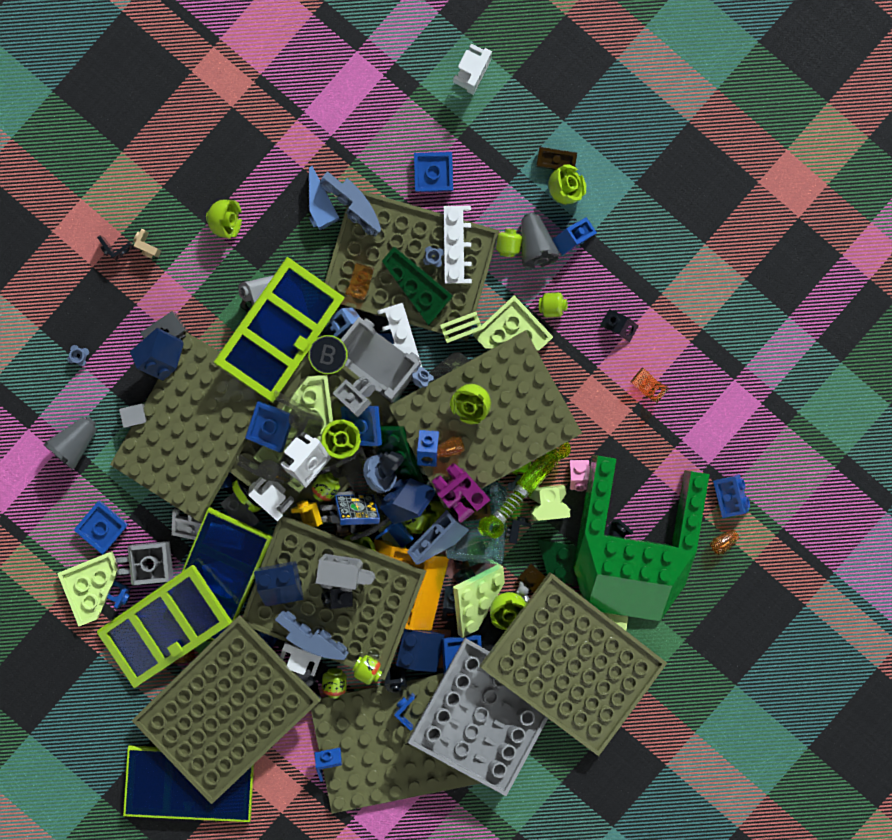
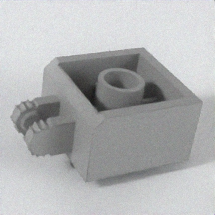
(141, 571)
(342, 573)

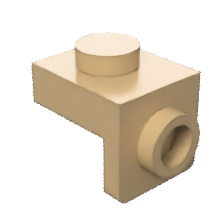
(147, 250)

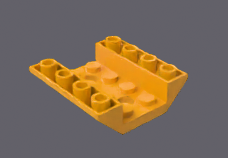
(427, 600)

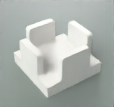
(472, 68)
(307, 458)
(270, 497)
(299, 659)

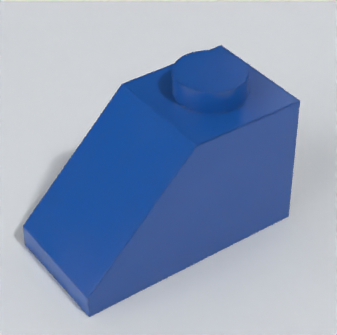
(574, 236)

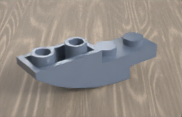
(359, 207)
(317, 643)

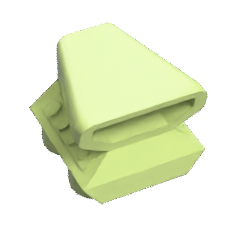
(549, 503)

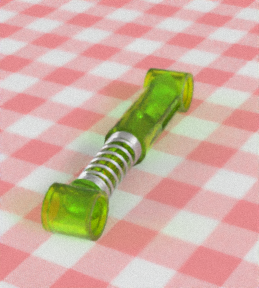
(524, 487)

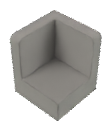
(133, 415)

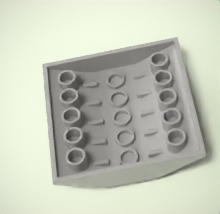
(478, 723)

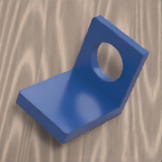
(427, 447)
(398, 532)
(123, 597)
(402, 704)
(327, 759)

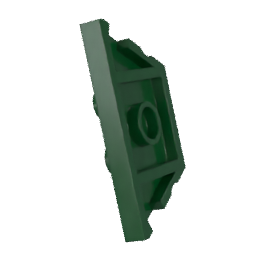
(559, 560)

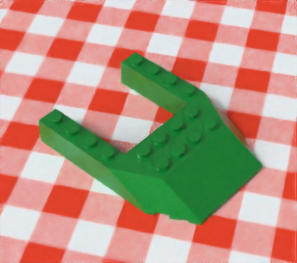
(634, 574)

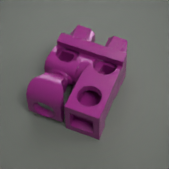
(458, 486)

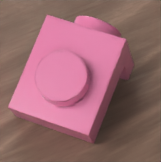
(579, 474)

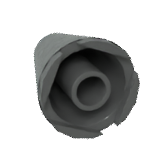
(536, 243)
(72, 441)

